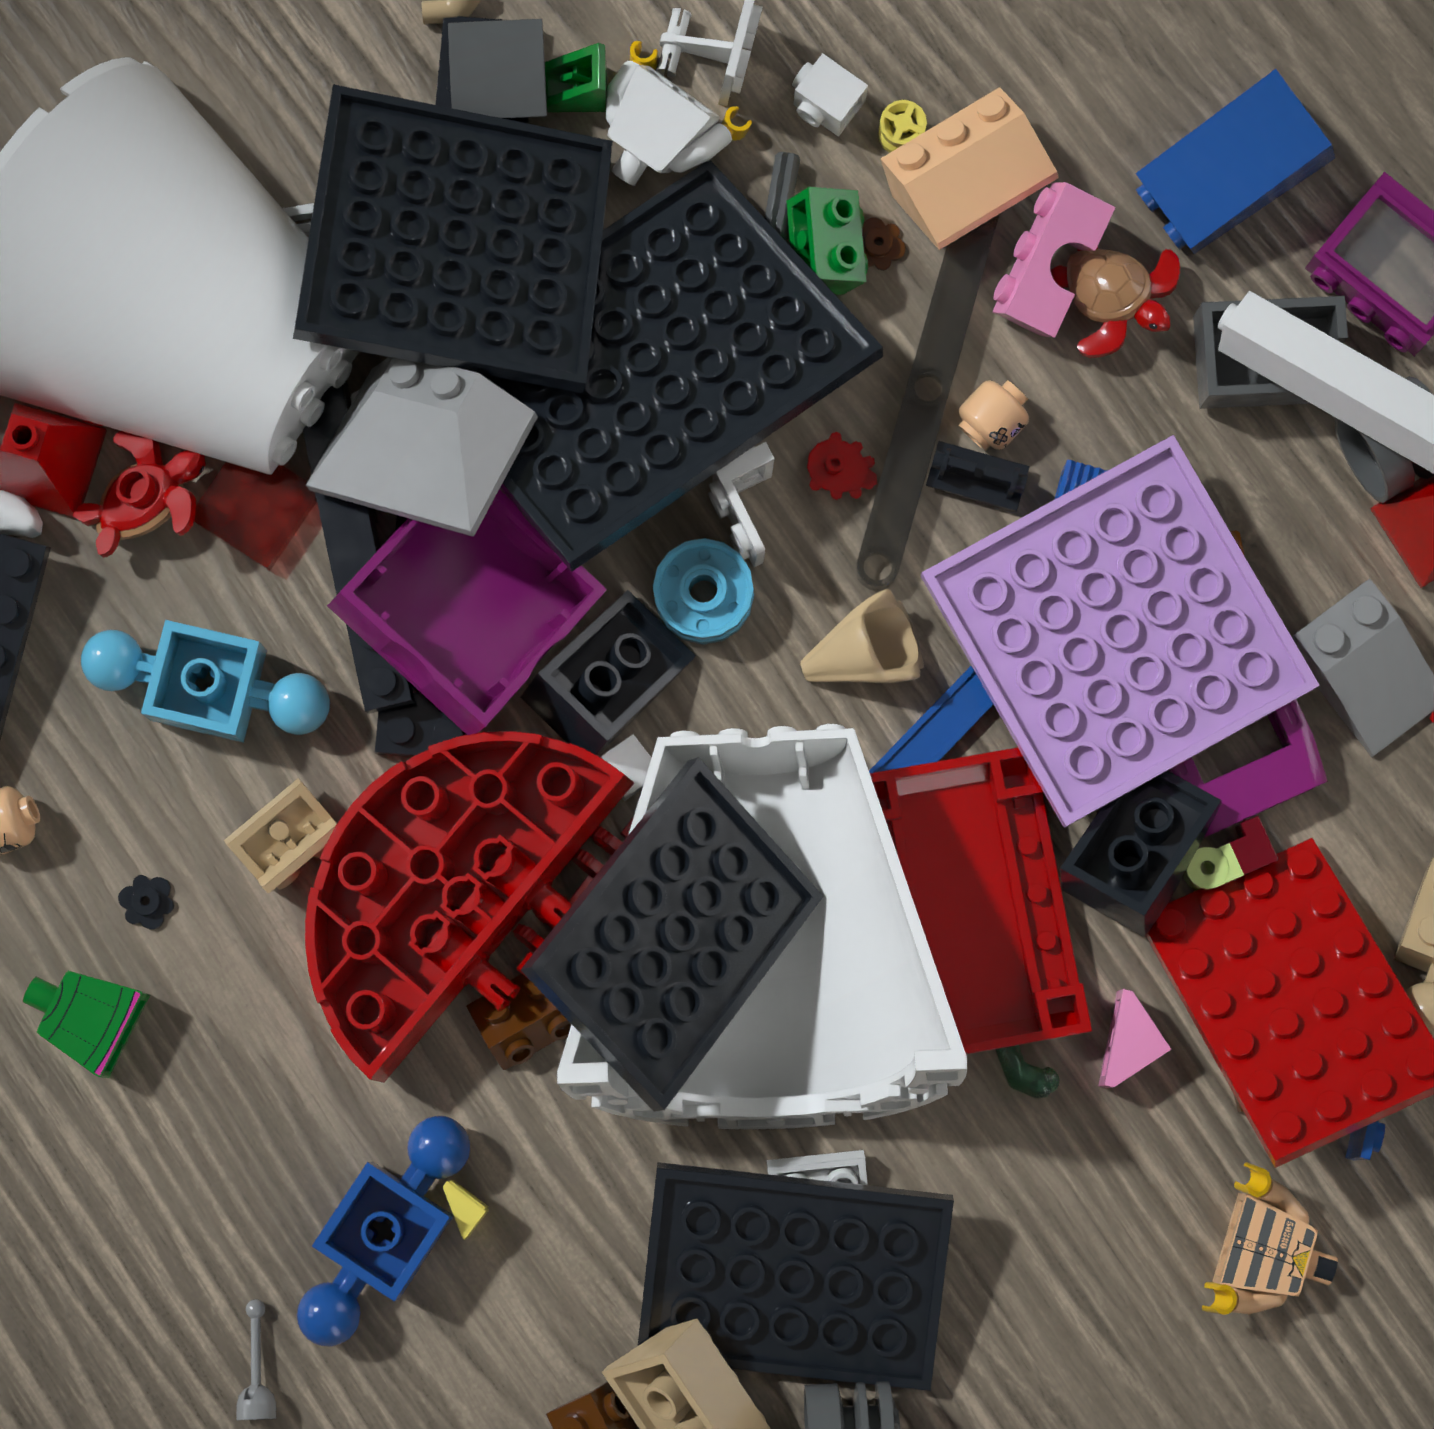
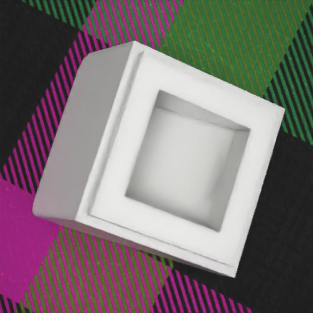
(632, 761)

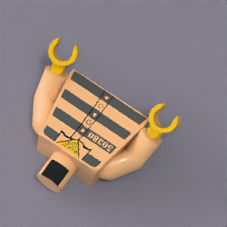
(1266, 1250)

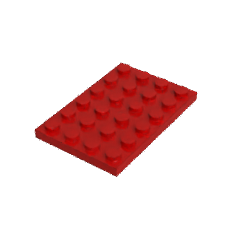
(1295, 1003)

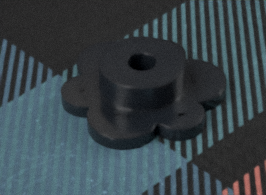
(150, 915)

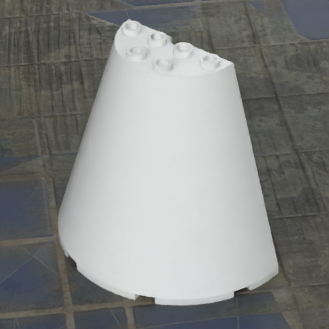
(153, 276)
(853, 1000)

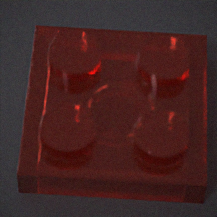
(255, 510)

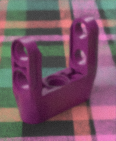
(1268, 779)

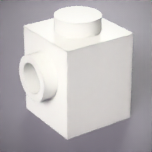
(828, 94)

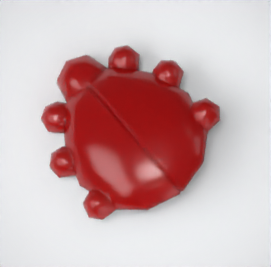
(840, 467)

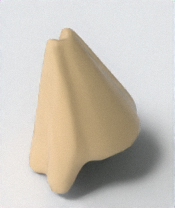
(868, 646)

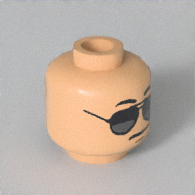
(17, 819)

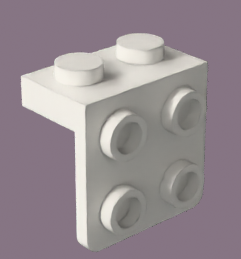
(732, 479)

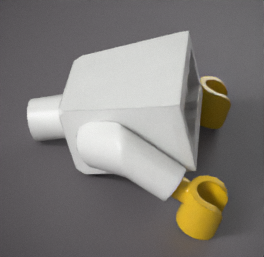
(661, 122)

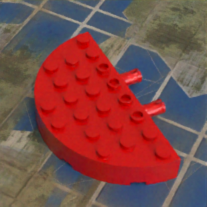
(438, 875)

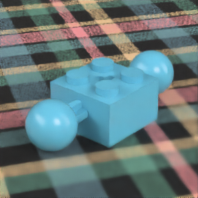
(186, 652)

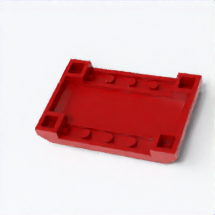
(987, 896)

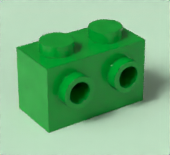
(828, 235)

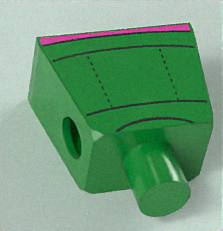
(87, 1018)

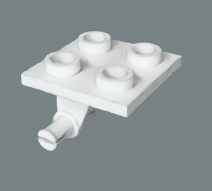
(675, 42)

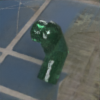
(1024, 1076)

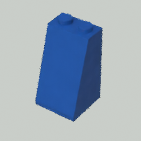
(1234, 163)

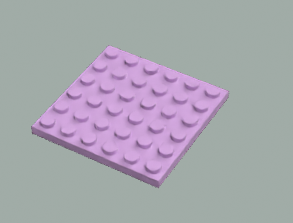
(1119, 630)

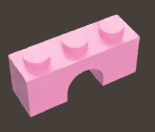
(1029, 292)

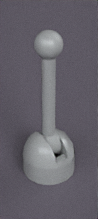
(256, 1400)

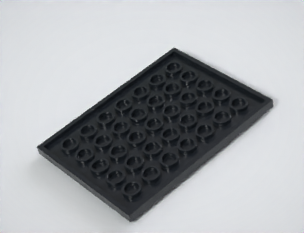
(694, 357)

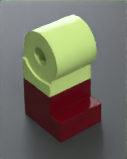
(1219, 866)

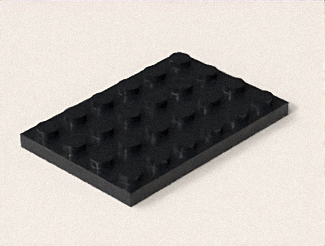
(673, 934)
(800, 1272)

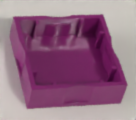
(466, 610)

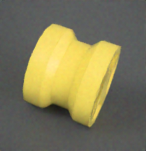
(904, 117)

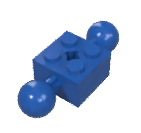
(331, 1310)

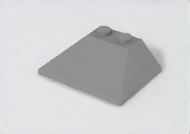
(425, 444)

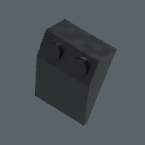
(607, 675)
(1139, 850)

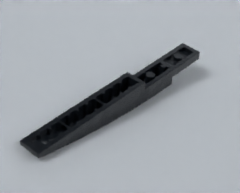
(350, 544)

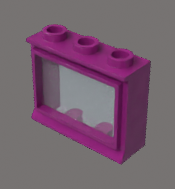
(1384, 264)

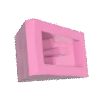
(1131, 1041)

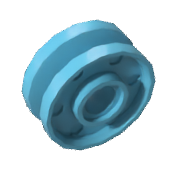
(698, 562)

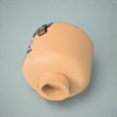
(994, 414)

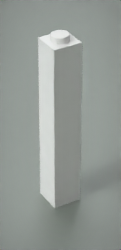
(1331, 376)

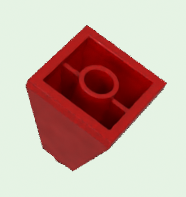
(49, 458)
(1410, 527)

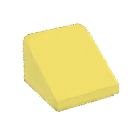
(465, 1207)

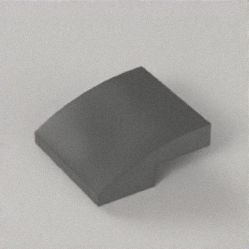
(498, 67)

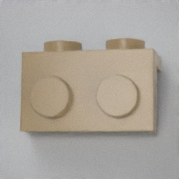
(282, 836)

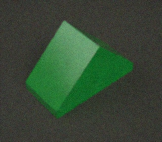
(577, 81)

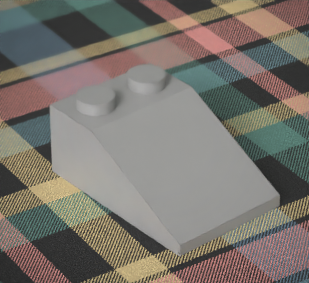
(1368, 667)

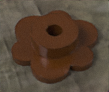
(891, 248)

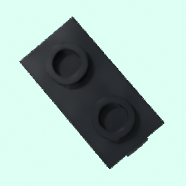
(977, 476)

